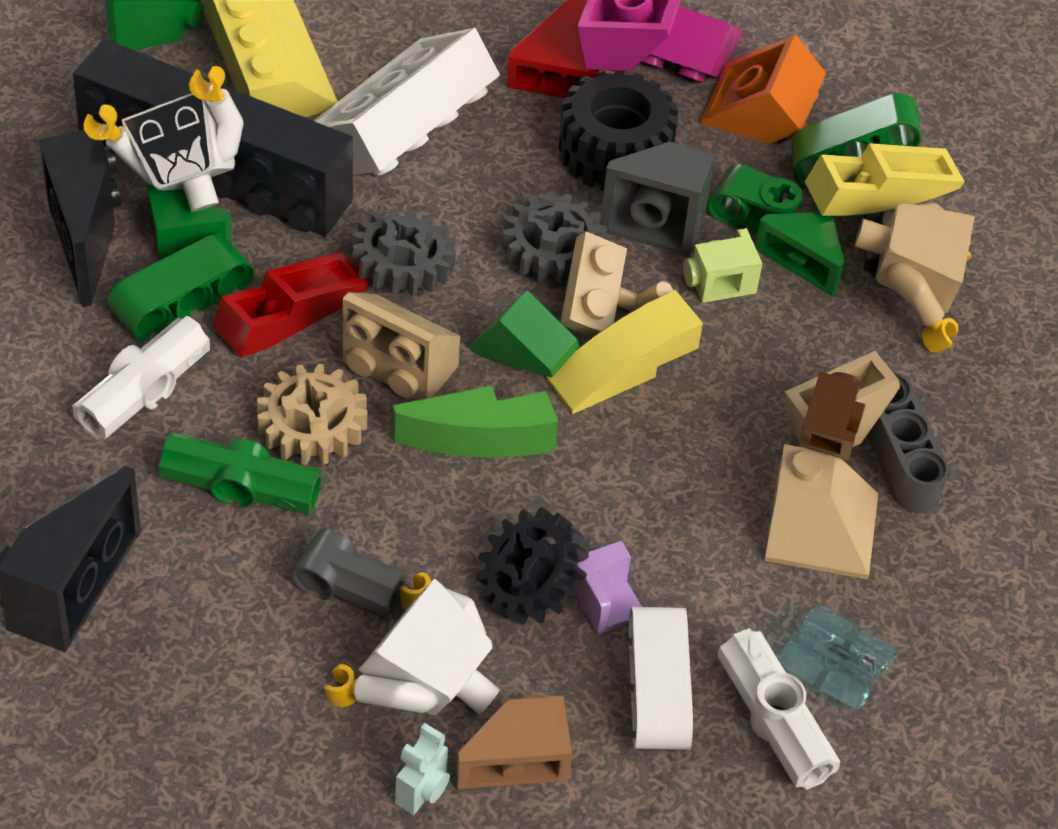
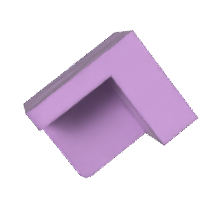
(605, 591)

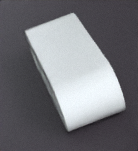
(660, 678)

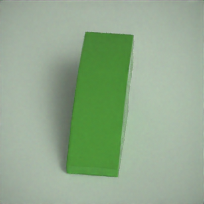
(477, 424)

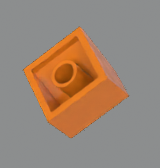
(766, 92)

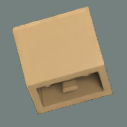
(397, 346)

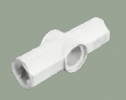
(141, 377)
(790, 731)

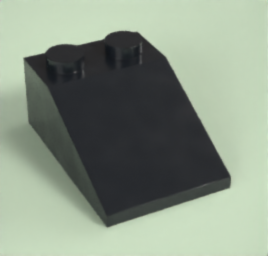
(81, 203)
(67, 561)

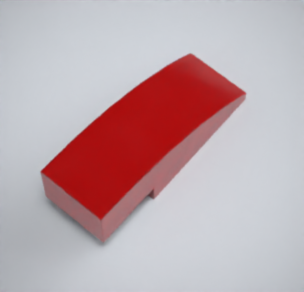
(286, 302)

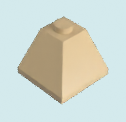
(821, 515)

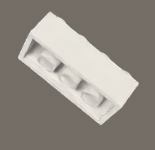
(411, 98)

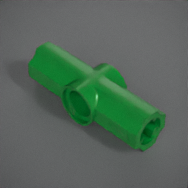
(240, 473)

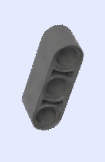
(909, 451)

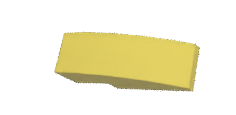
(881, 179)
(627, 352)

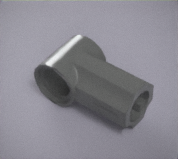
(336, 568)

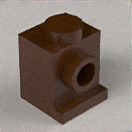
(833, 415)

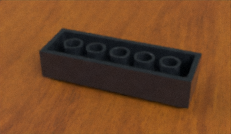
(282, 159)

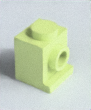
(724, 268)

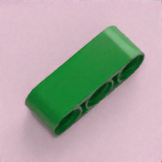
(882, 121)
(179, 285)

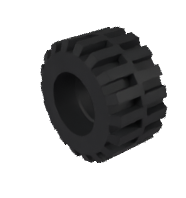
(611, 120)

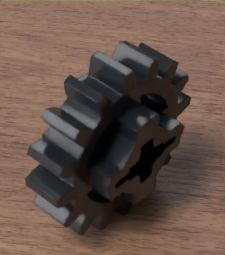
(532, 566)

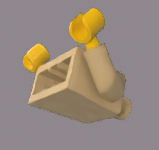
(923, 261)

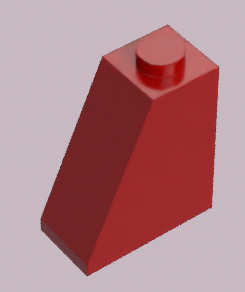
(551, 55)

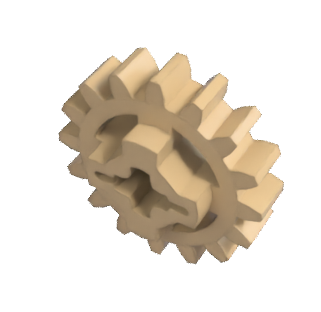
(312, 414)

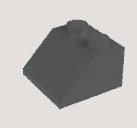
(658, 196)

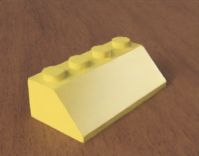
(270, 54)

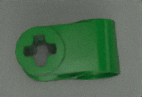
(748, 195)

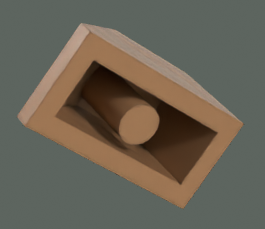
(518, 745)

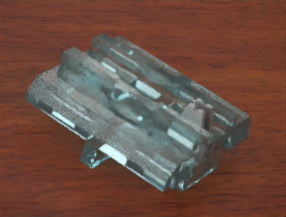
(846, 681)

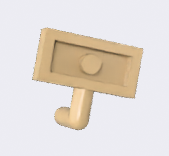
(595, 286)

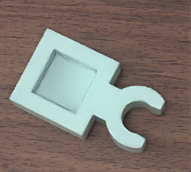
(425, 771)

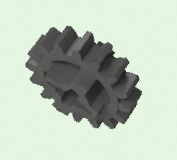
(546, 234)
(403, 252)

